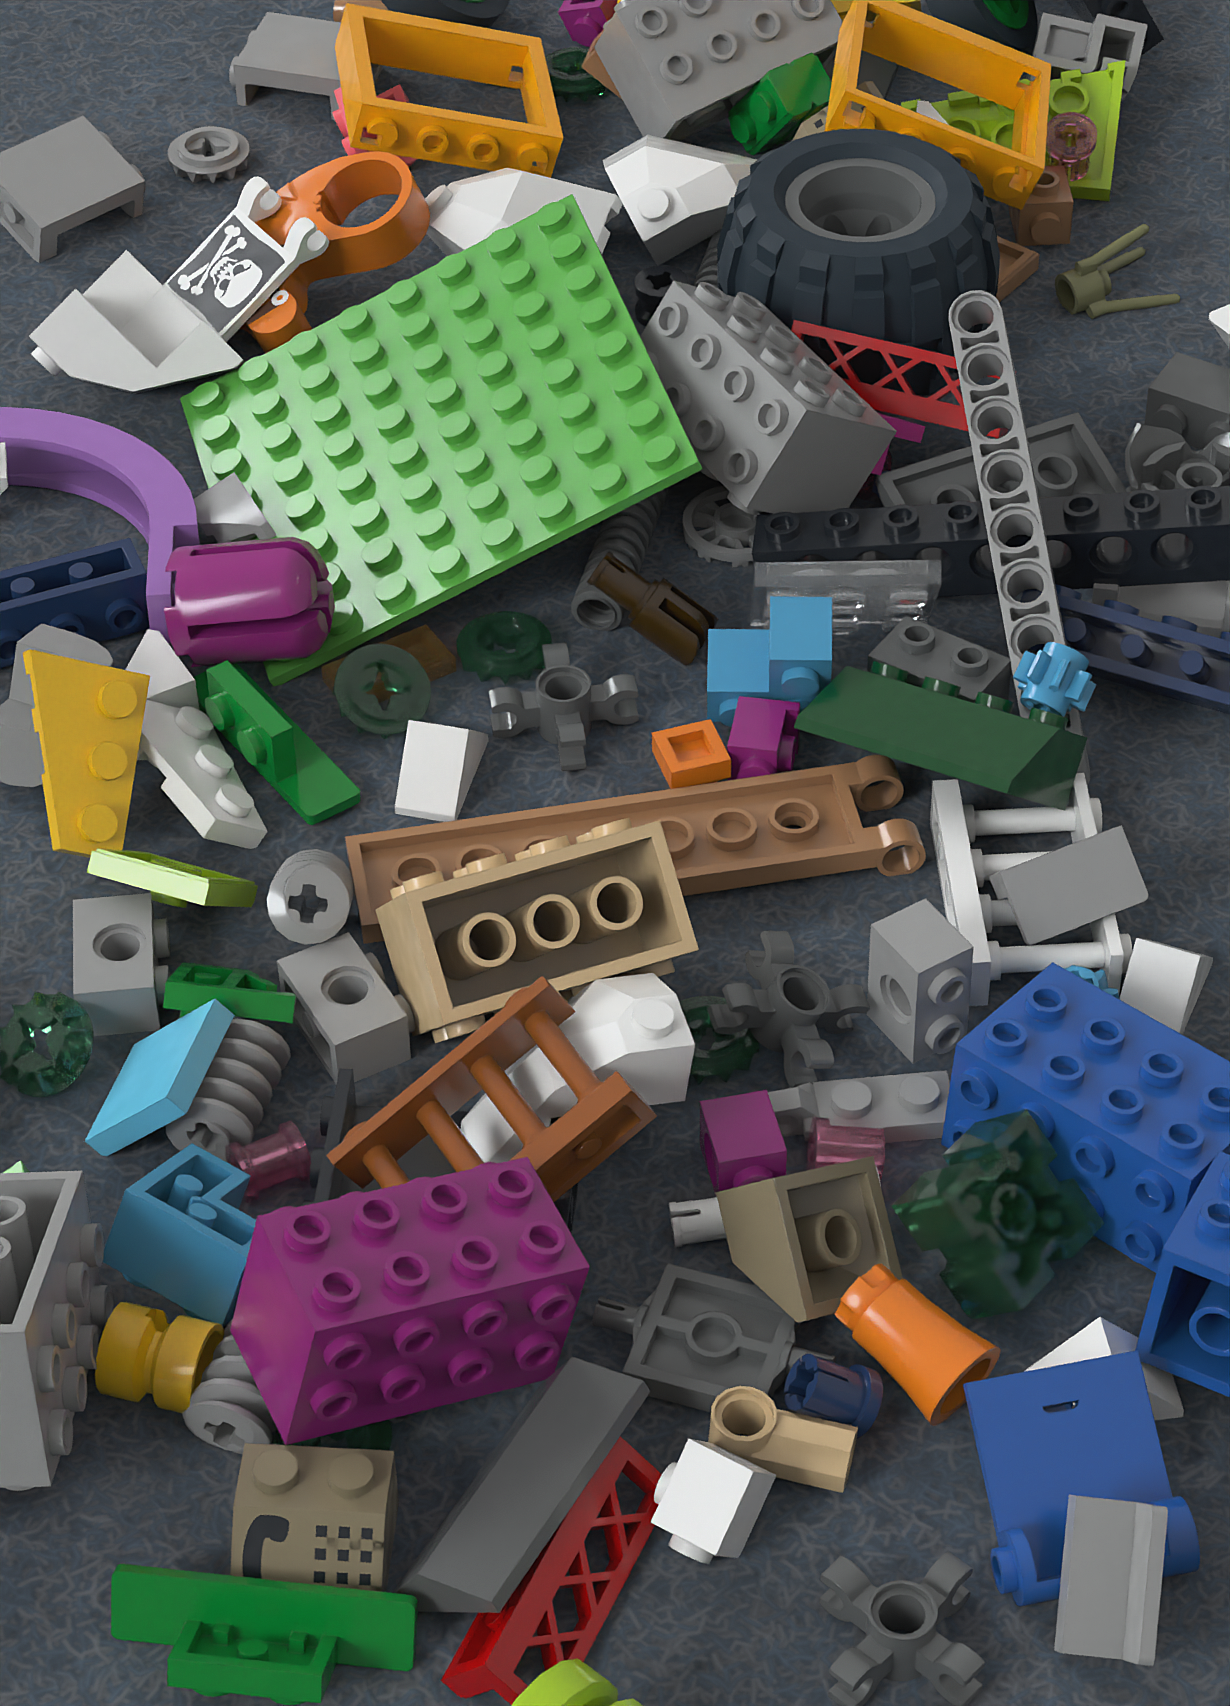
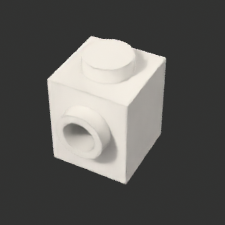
(710, 1501)

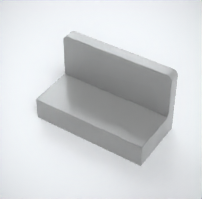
(1072, 885)
(1111, 1579)

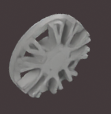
(726, 528)

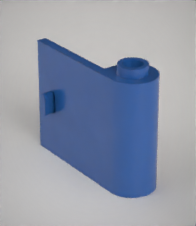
(1043, 1450)

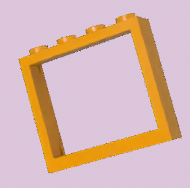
(450, 51)
(957, 60)

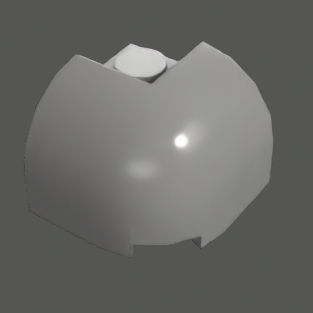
(1089, 46)
(19, 744)

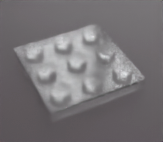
(859, 590)

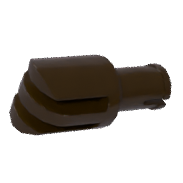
(656, 609)

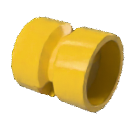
(149, 1355)

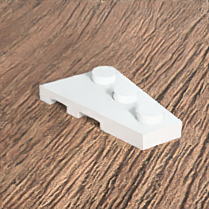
(199, 774)

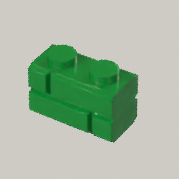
(780, 103)

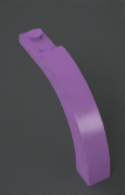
(113, 470)

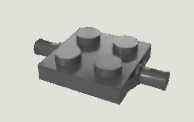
(704, 1337)

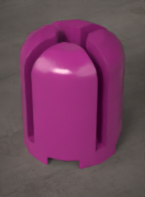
(249, 601)

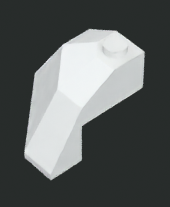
(675, 191)
(495, 200)
(130, 334)
(617, 1026)

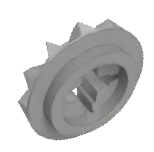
(227, 149)

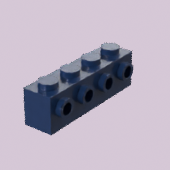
(83, 592)
(1145, 653)

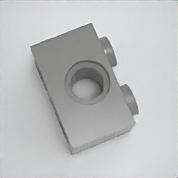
(118, 962)
(919, 980)
(347, 1008)

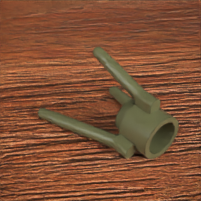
(1089, 281)

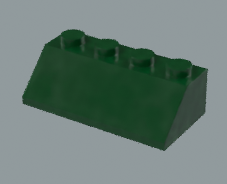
(948, 734)

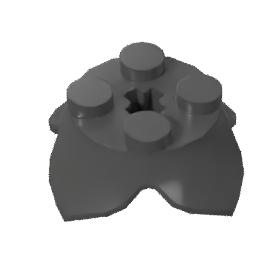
(1164, 460)

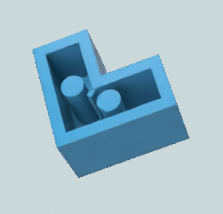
(774, 664)
(185, 1234)

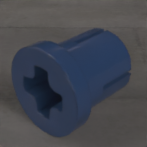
(834, 1392)

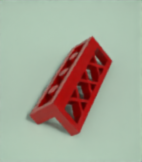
(890, 400)
(500, 1639)

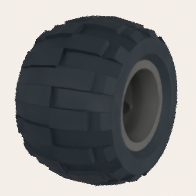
(862, 240)

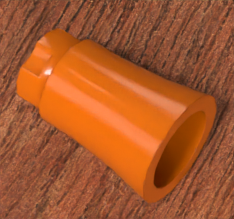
(915, 1341)

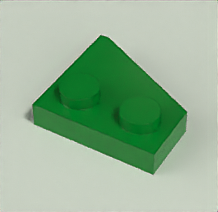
(234, 988)

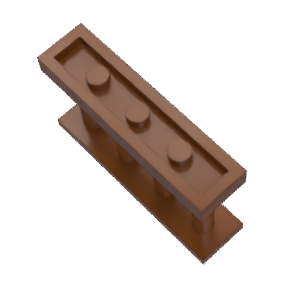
(561, 1154)

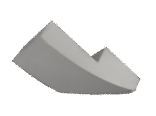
(231, 513)

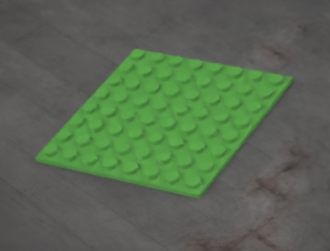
(448, 425)

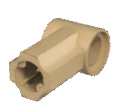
(782, 1441)

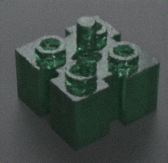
(998, 1215)

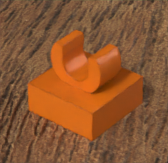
(691, 754)

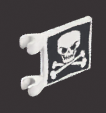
(242, 263)

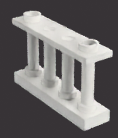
(966, 869)

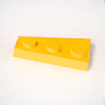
(89, 747)

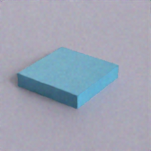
(160, 1078)

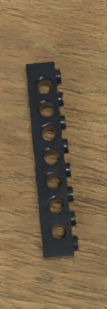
(1090, 538)

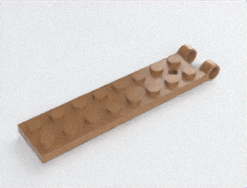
(715, 833)

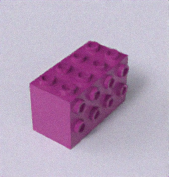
(406, 1298)

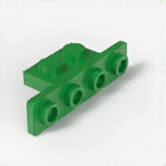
(274, 744)
(260, 1632)

